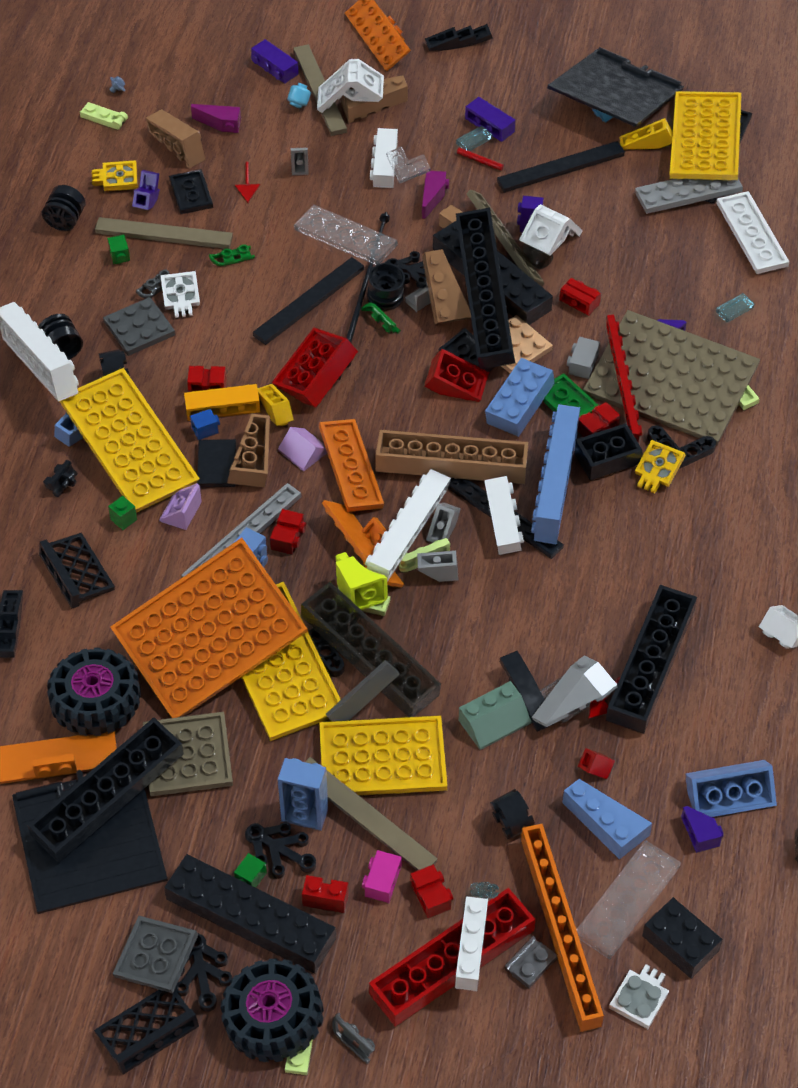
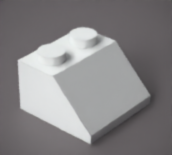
(781, 624)

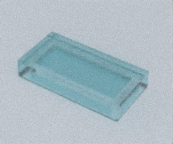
(474, 138)
(735, 307)

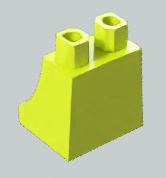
(359, 583)

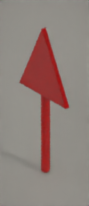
(247, 190)
(600, 707)

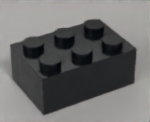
(608, 451)
(682, 937)

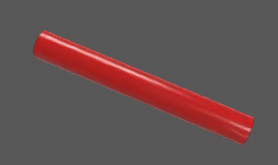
(481, 159)

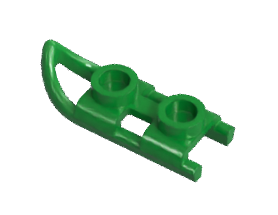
(228, 255)
(378, 315)

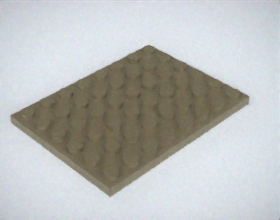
(675, 377)

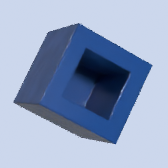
(204, 424)

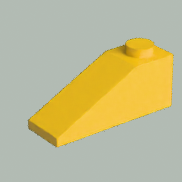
(648, 137)
(275, 404)

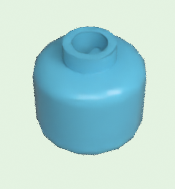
(299, 95)

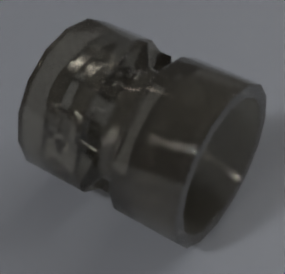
(537, 258)

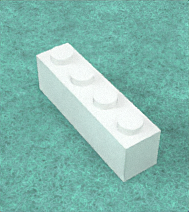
(383, 173)
(503, 516)
(471, 943)

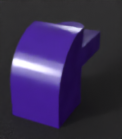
(148, 191)

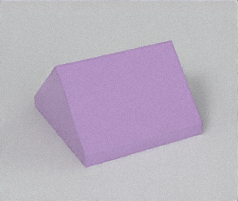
(302, 448)
(182, 507)

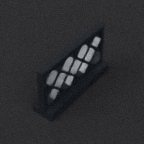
(67, 585)
(155, 1039)

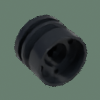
(63, 207)
(386, 286)
(63, 333)

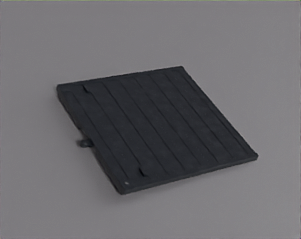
(616, 86)
(110, 861)

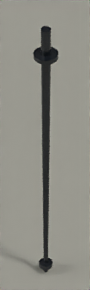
(384, 218)

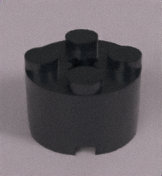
(112, 361)
(512, 813)

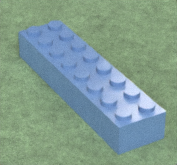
(555, 474)

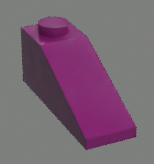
(218, 117)
(433, 191)

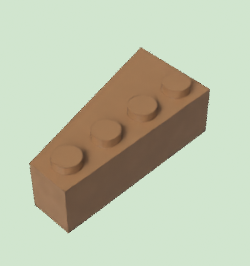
(394, 93)
(177, 137)
(444, 292)
(251, 459)

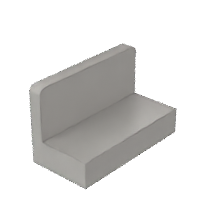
(418, 299)

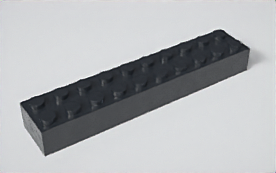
(485, 288)

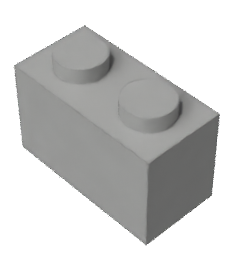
(583, 357)

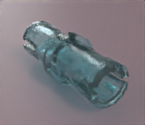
(484, 890)

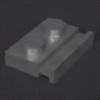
(531, 962)

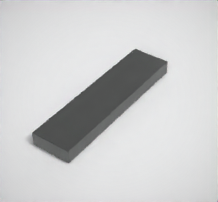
(363, 692)

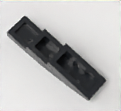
(455, 39)
(10, 621)
(524, 683)

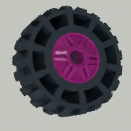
(93, 691)
(272, 1010)

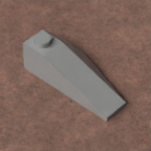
(579, 685)

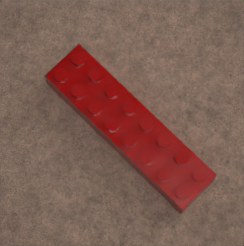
(433, 966)

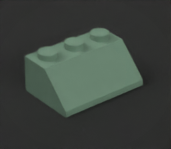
(494, 715)

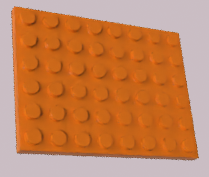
(209, 629)

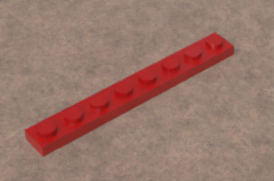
(622, 374)

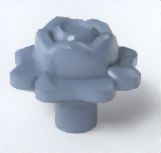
(117, 84)

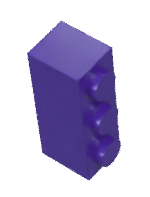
(274, 61)
(491, 118)

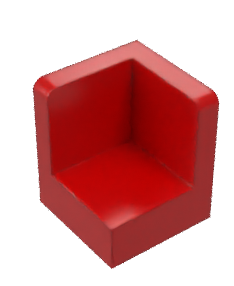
(596, 763)

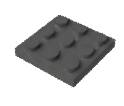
(139, 326)
(155, 954)

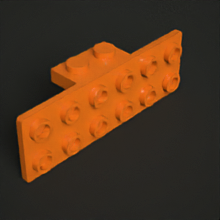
(378, 32)
(360, 538)
(54, 756)

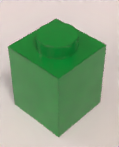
(118, 249)
(122, 513)
(251, 870)

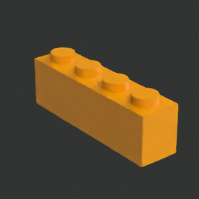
(224, 401)

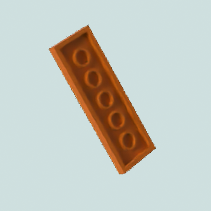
(351, 465)

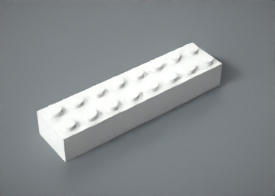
(38, 352)

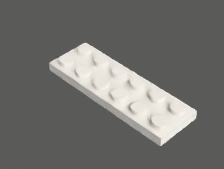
(752, 232)

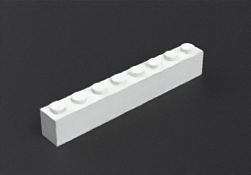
(408, 524)

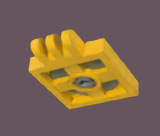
(116, 176)
(658, 466)

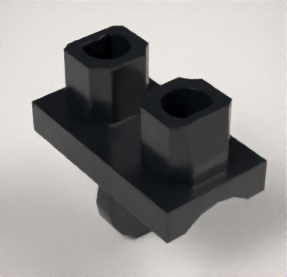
(63, 477)

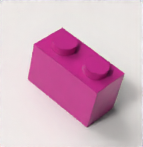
(382, 876)

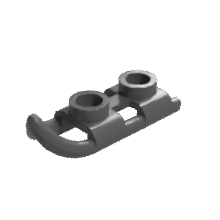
(152, 285)
(351, 1033)

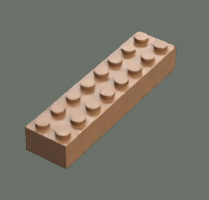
(451, 456)

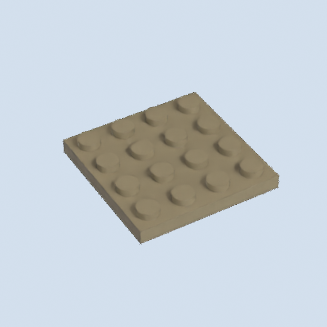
(204, 758)

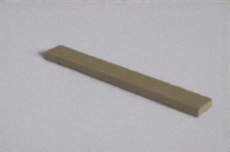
(314, 79)
(164, 233)
(506, 239)
(377, 823)

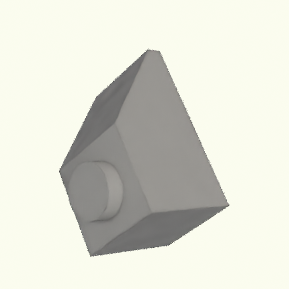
(299, 161)
(443, 522)
(439, 565)

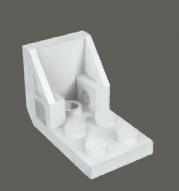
(364, 80)
(548, 230)

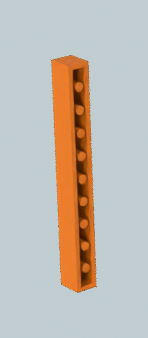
(562, 928)

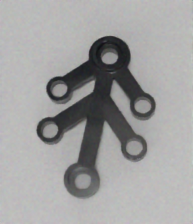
(414, 270)
(279, 846)
(202, 967)

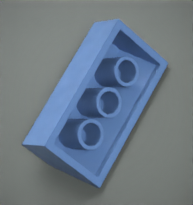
(732, 788)

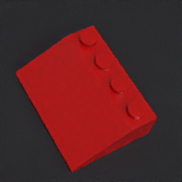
(315, 366)

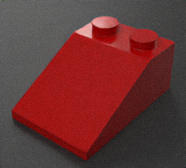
(456, 377)

